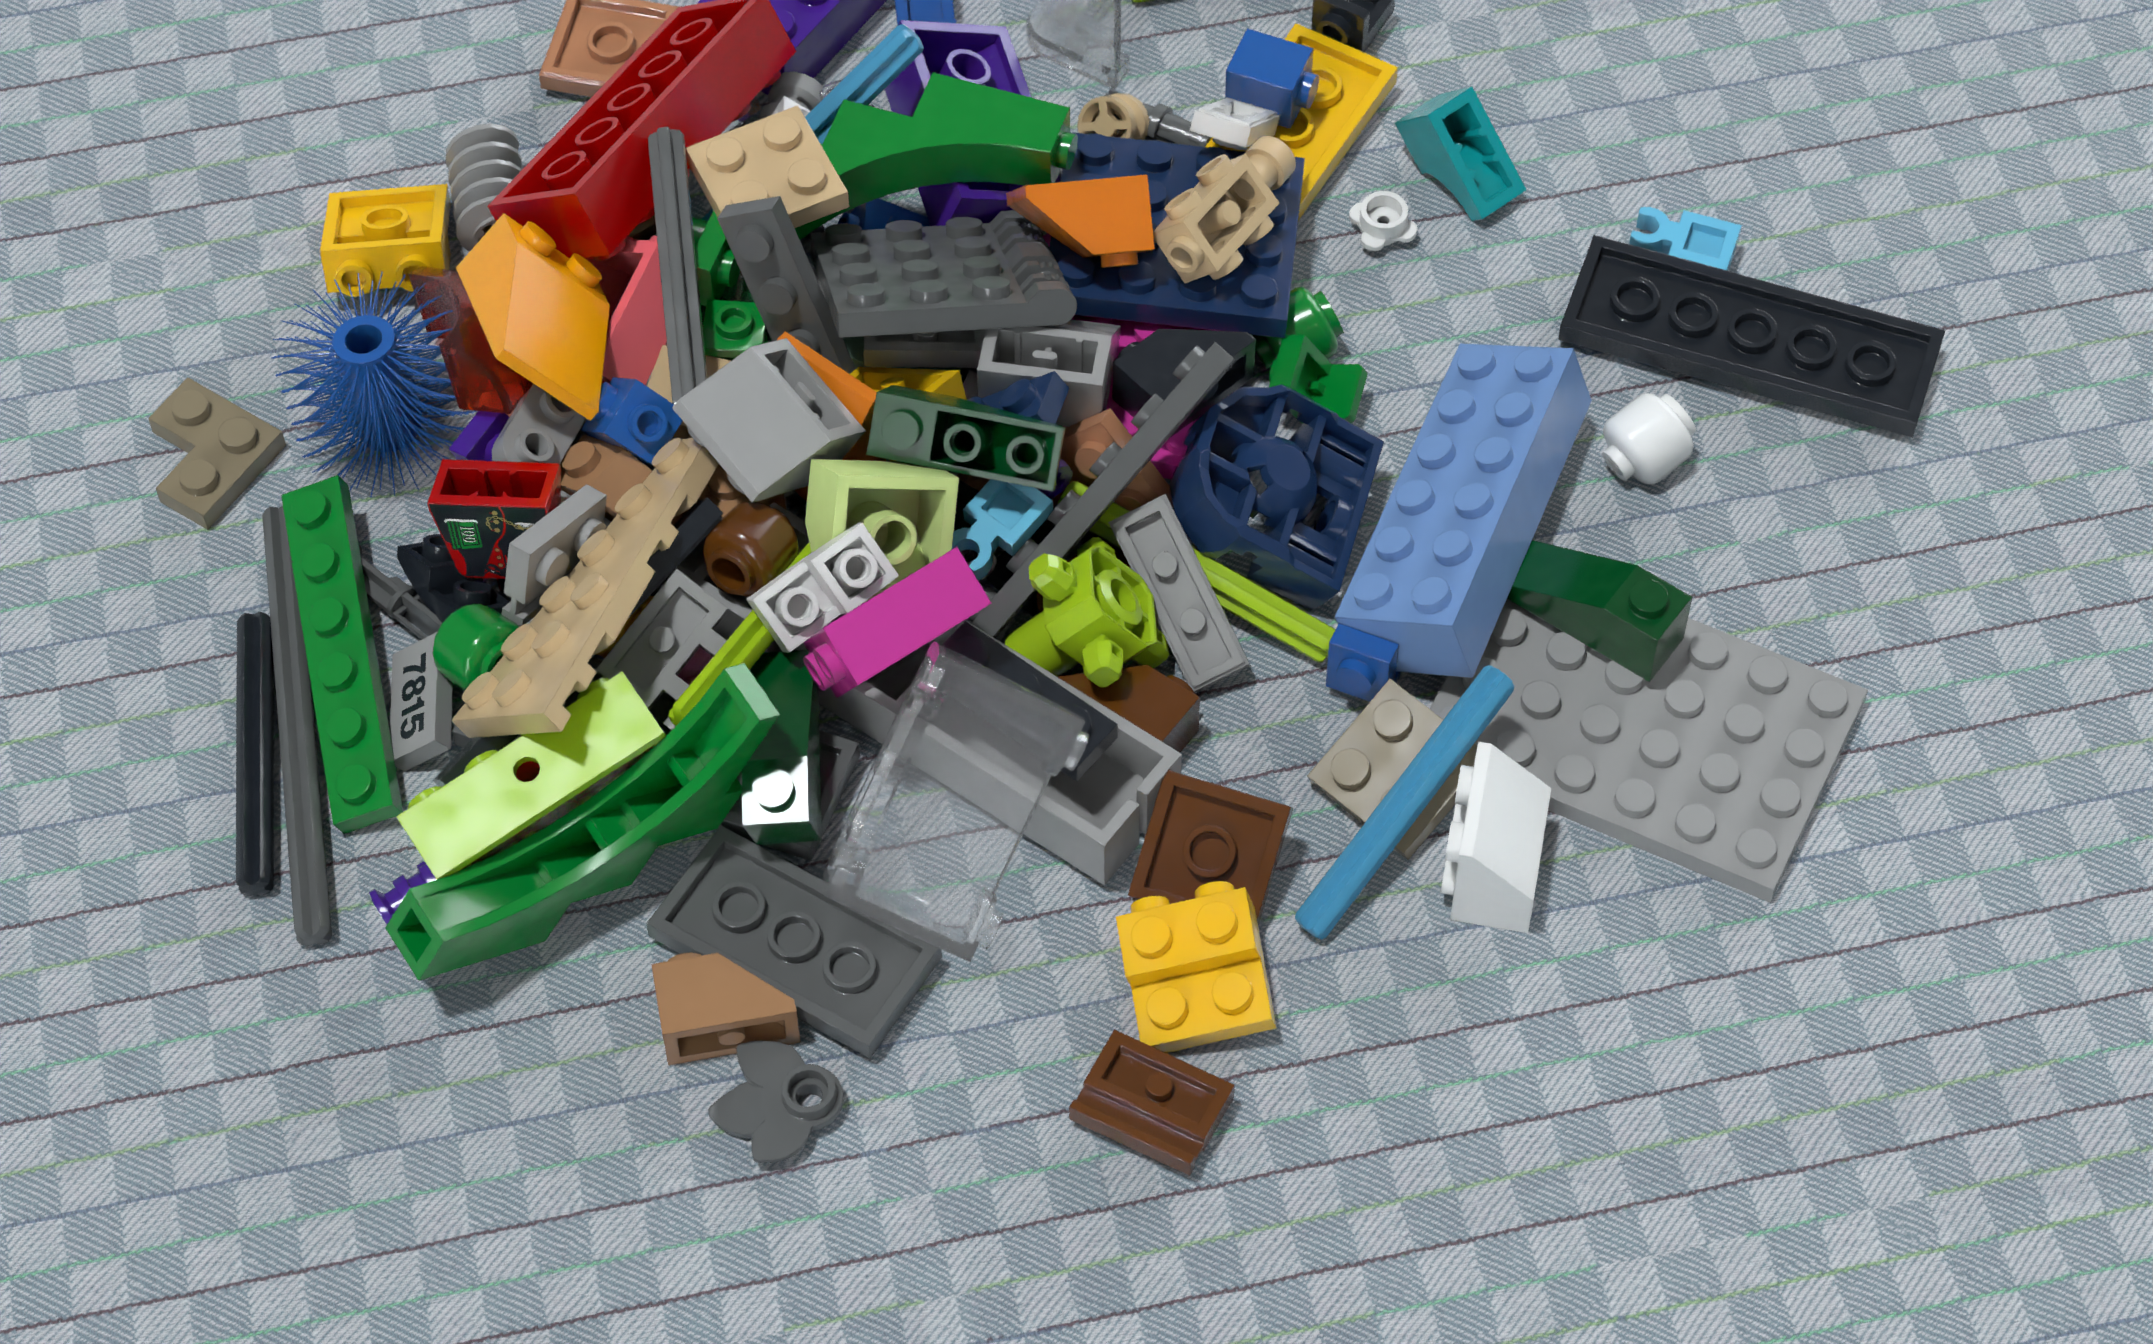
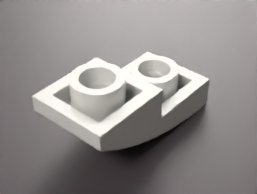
(822, 587)

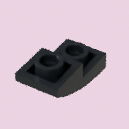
(439, 582)

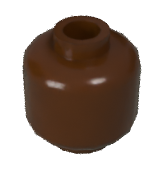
(749, 548)

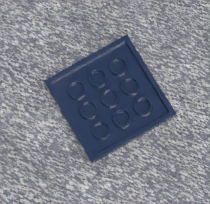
(1246, 300)

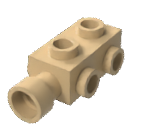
(1224, 210)

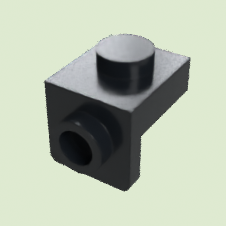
(1351, 21)

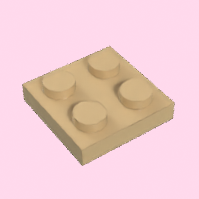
(769, 161)

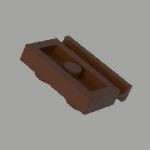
(1152, 1102)

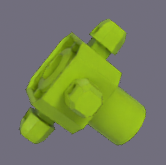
(1091, 616)

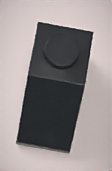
(1149, 367)

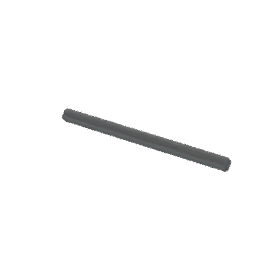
(297, 741)

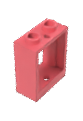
(638, 321)

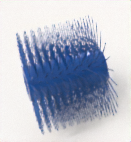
(376, 382)

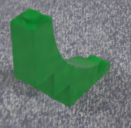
(953, 137)

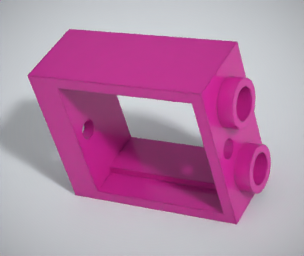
(894, 623)

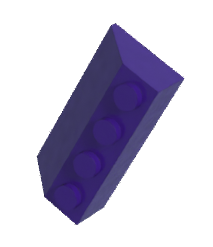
(971, 54)

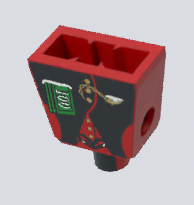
(487, 507)

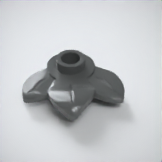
(768, 1102)

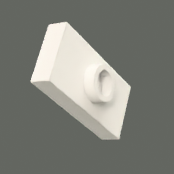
(1234, 123)

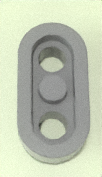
(538, 427)

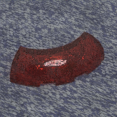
(474, 372)

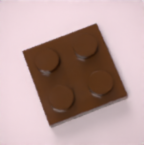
(1209, 836)

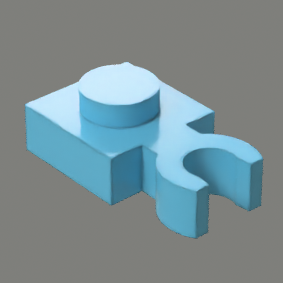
(1692, 239)
(1002, 517)

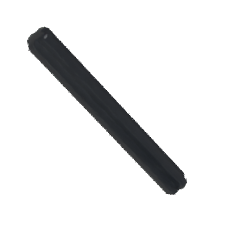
(254, 755)

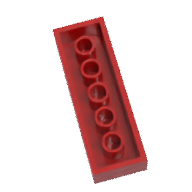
(687, 76)

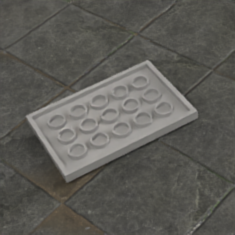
(1695, 766)

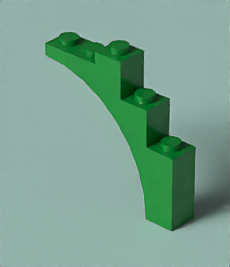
(597, 847)

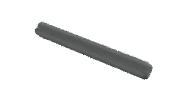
(677, 261)

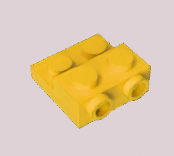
(386, 233)
(1196, 968)

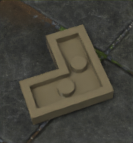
(223, 448)

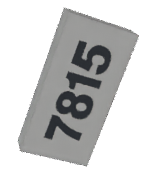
(419, 706)

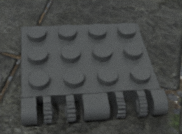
(940, 276)

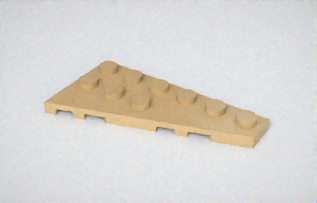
(587, 607)

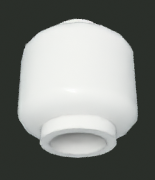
(1648, 438)

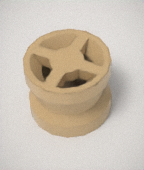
(1098, 117)

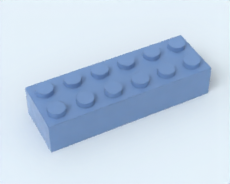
(1467, 505)

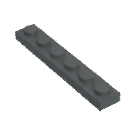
(1114, 472)

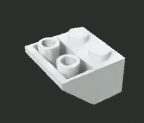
(1495, 842)

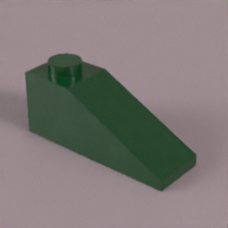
(1604, 605)
(784, 772)

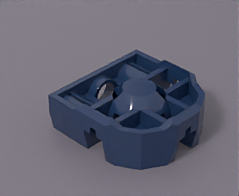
(1322, 457)

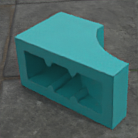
(1462, 150)

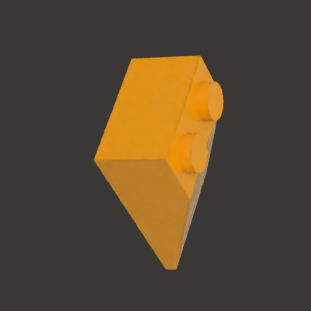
(540, 311)

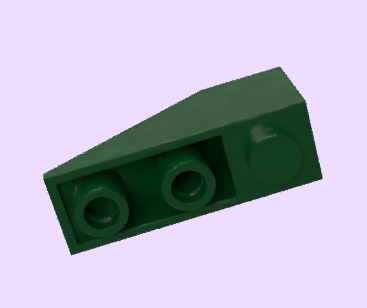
(964, 437)

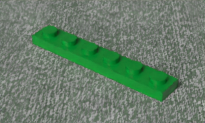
(341, 655)

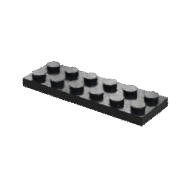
(1752, 335)

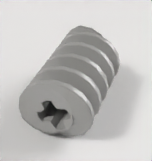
(479, 168)

